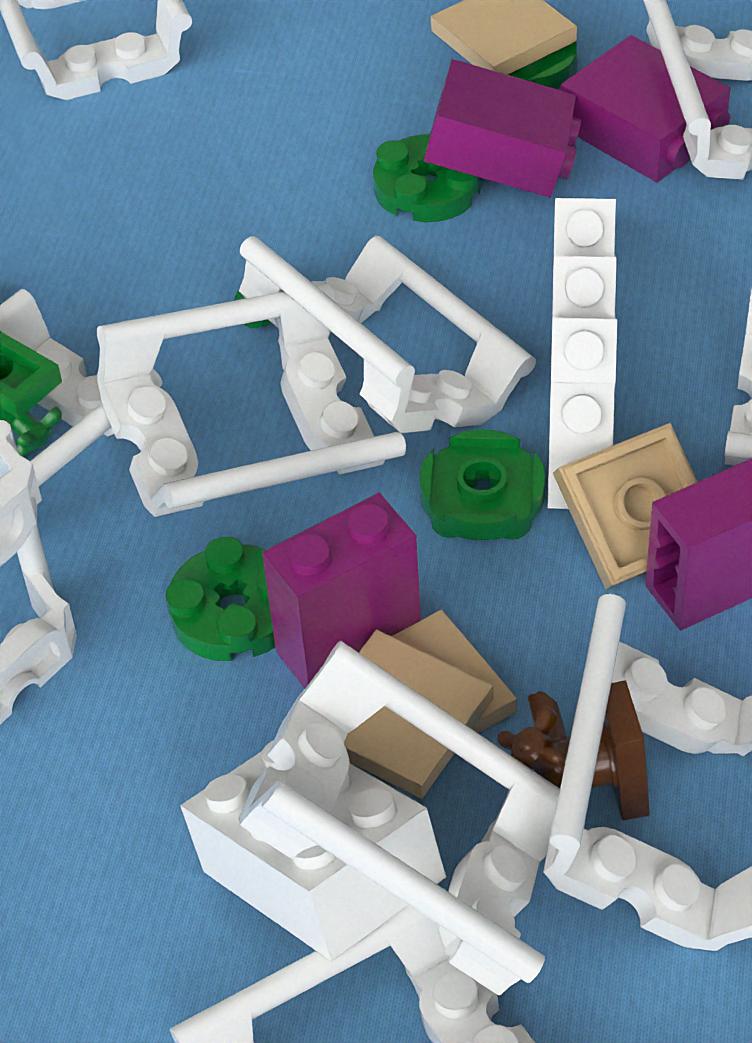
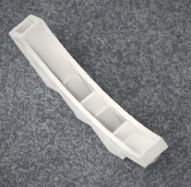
(582, 334)

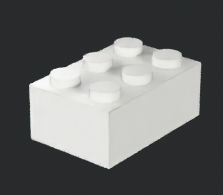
(315, 892)

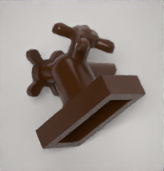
(620, 753)

